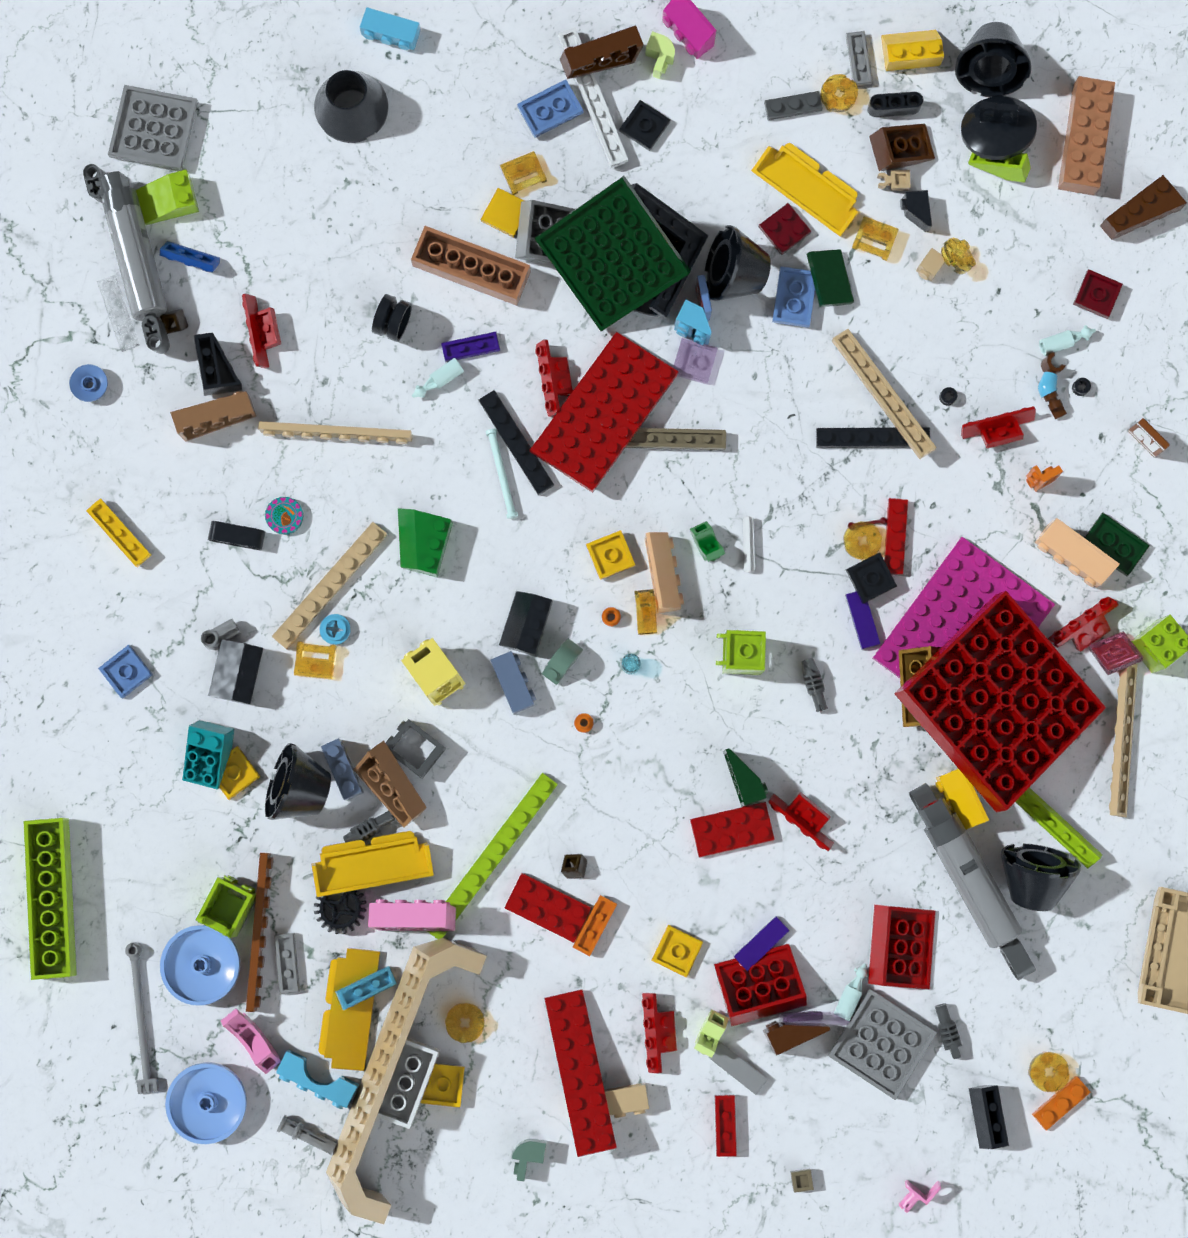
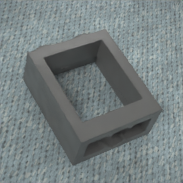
(431, 759)

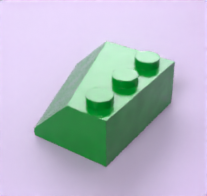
(422, 540)

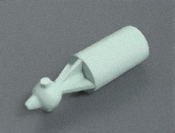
(1063, 340)
(439, 377)
(851, 994)

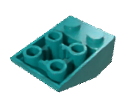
(207, 753)

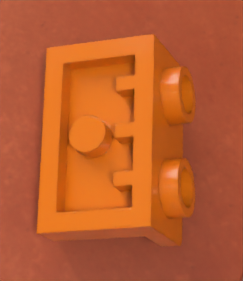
(1038, 479)

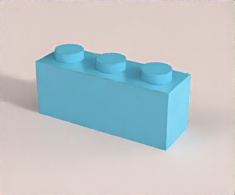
(390, 29)

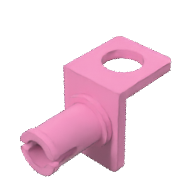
(915, 1195)

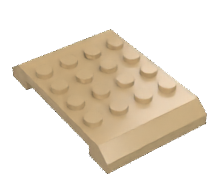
(1166, 953)

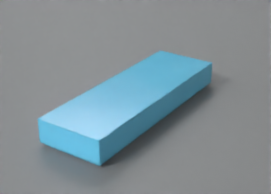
(366, 988)

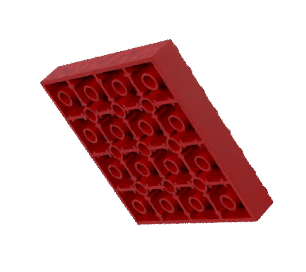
(1000, 701)

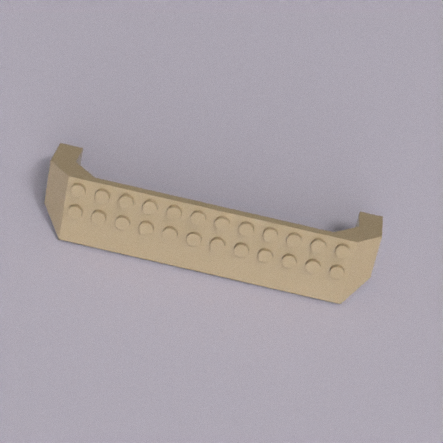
(423, 964)

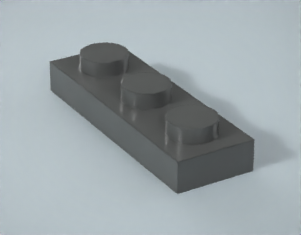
(793, 105)

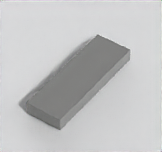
(859, 58)
(287, 963)
(738, 1068)

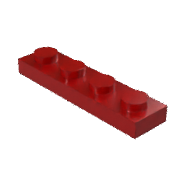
(895, 535)

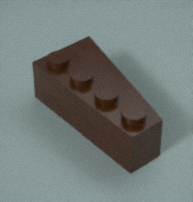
(602, 53)
(1147, 206)

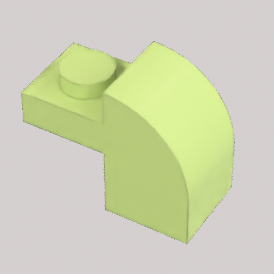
(663, 50)
(711, 1033)

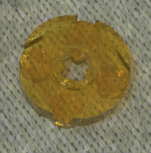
(836, 103)
(957, 253)
(851, 540)
(465, 1011)
(1060, 1069)

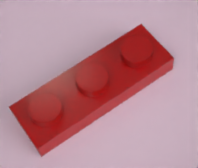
(725, 1125)

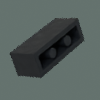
(988, 1117)

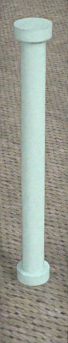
(501, 473)

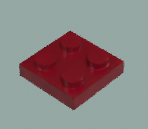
(784, 228)
(1097, 294)

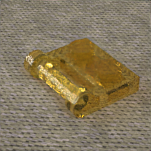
(520, 168)
(878, 233)
(314, 666)

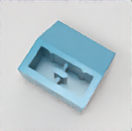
(693, 323)

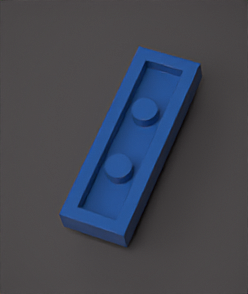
(189, 256)

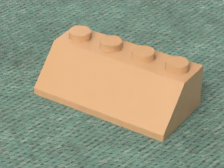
(1076, 553)
(662, 572)

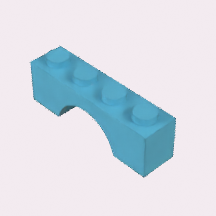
(294, 1068)

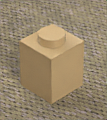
(930, 265)

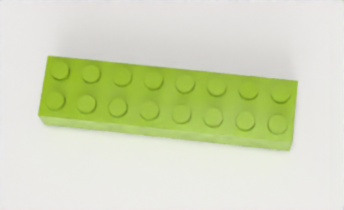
(49, 898)

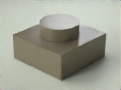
(801, 1180)

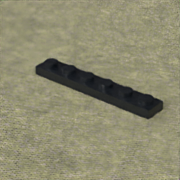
(861, 437)
(516, 442)

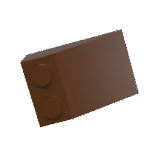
(901, 146)
(787, 1035)

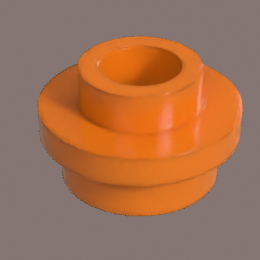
(611, 610)
(578, 726)

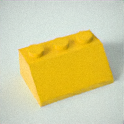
(912, 50)
(961, 798)

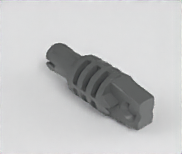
(814, 683)
(369, 827)
(948, 1031)

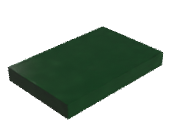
(830, 278)
(1117, 543)

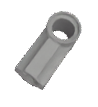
(224, 631)

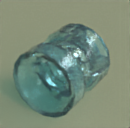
(630, 664)

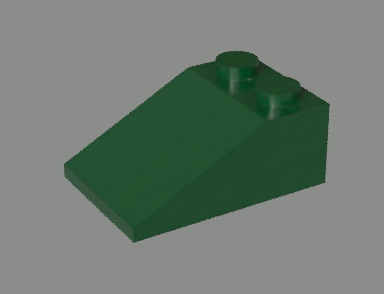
(746, 782)

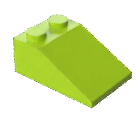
(167, 198)

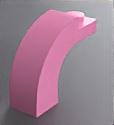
(252, 1039)

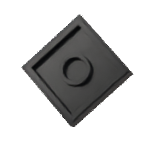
(644, 125)
(871, 578)

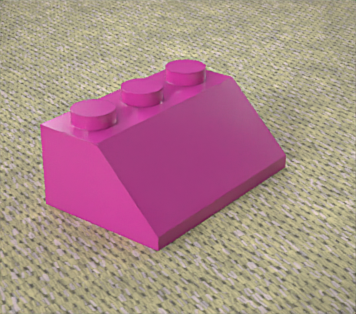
(689, 26)

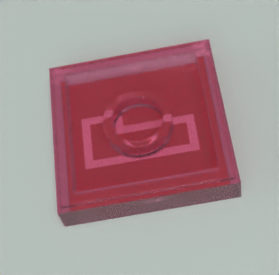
(1115, 653)

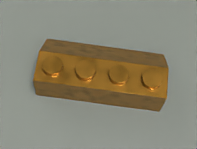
(910, 662)

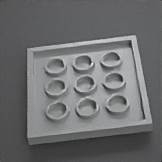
(153, 127)
(882, 1044)

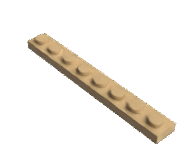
(884, 394)
(342, 432)
(329, 585)
(1123, 741)

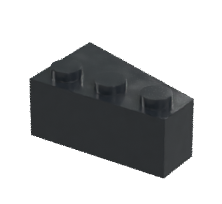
(215, 370)

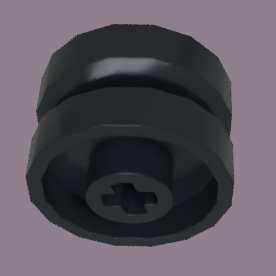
(391, 317)

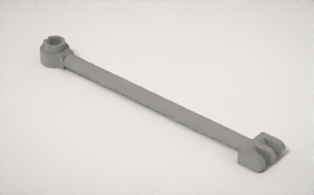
(147, 1081)

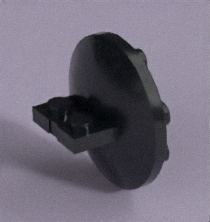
(998, 128)

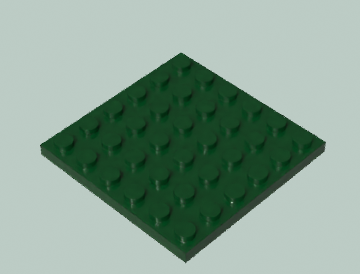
(612, 254)

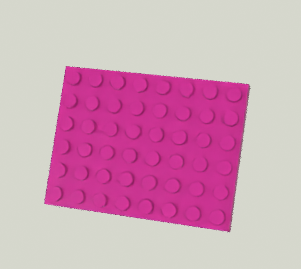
(952, 598)

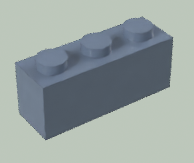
(513, 682)
(342, 769)

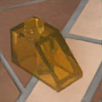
(645, 611)

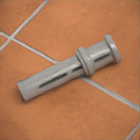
(297, 1130)

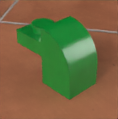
(706, 542)

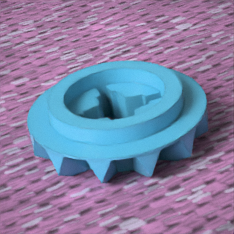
(330, 622)

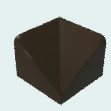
(174, 321)
(574, 866)

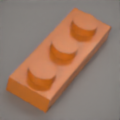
(594, 925)
(1061, 1103)

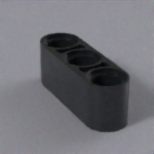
(903, 100)
(236, 535)

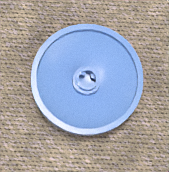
(199, 965)
(206, 1103)

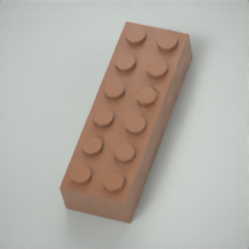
(1086, 135)
(470, 265)

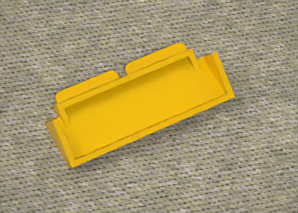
(800, 181)
(361, 866)
(347, 1031)

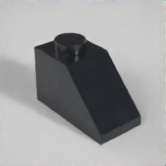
(917, 209)

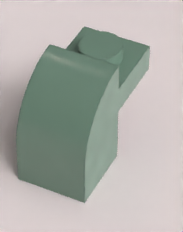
(562, 661)
(527, 1150)

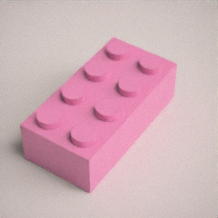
(412, 916)

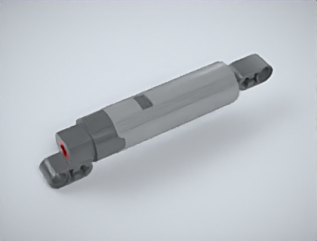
(132, 251)
(972, 879)

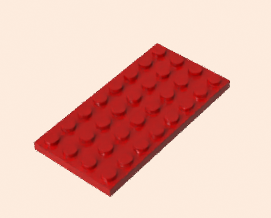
(604, 412)

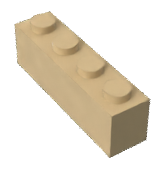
(627, 1099)

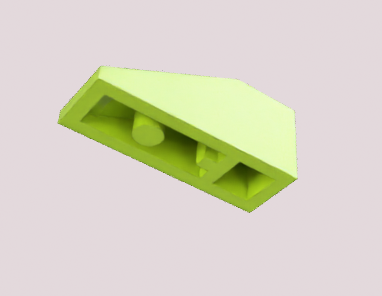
(1011, 169)

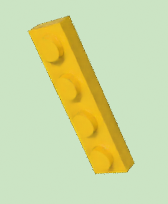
(118, 532)

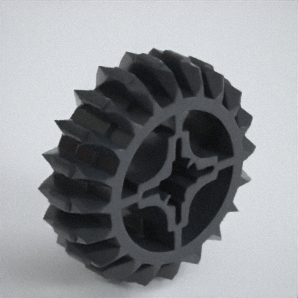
(333, 923)

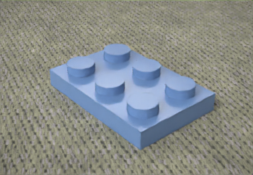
(550, 108)
(794, 297)

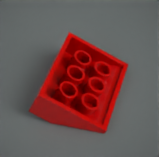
(901, 947)
(764, 989)

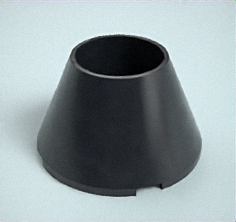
(993, 61)
(356, 122)
(735, 266)
(297, 787)
(1038, 875)

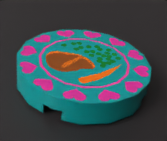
(284, 515)

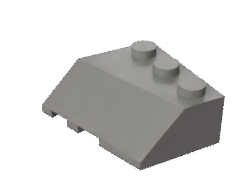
(534, 220)

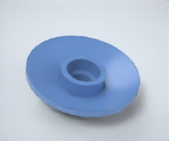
(81, 378)

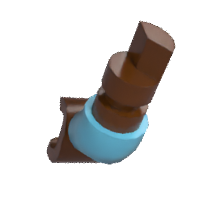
(1047, 386)

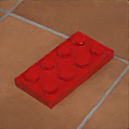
(732, 829)
(547, 907)

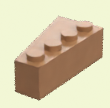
(213, 415)
(390, 784)

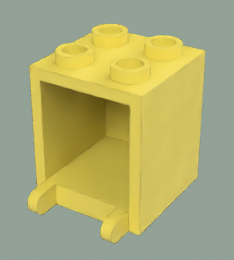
(433, 671)

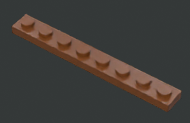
(258, 939)

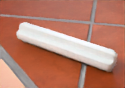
(748, 544)

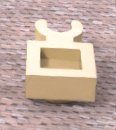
(898, 180)

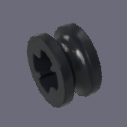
(1086, 382)
(943, 400)

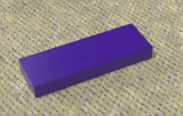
(470, 346)
(862, 621)
(761, 943)

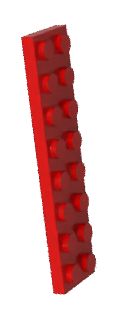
(580, 1073)

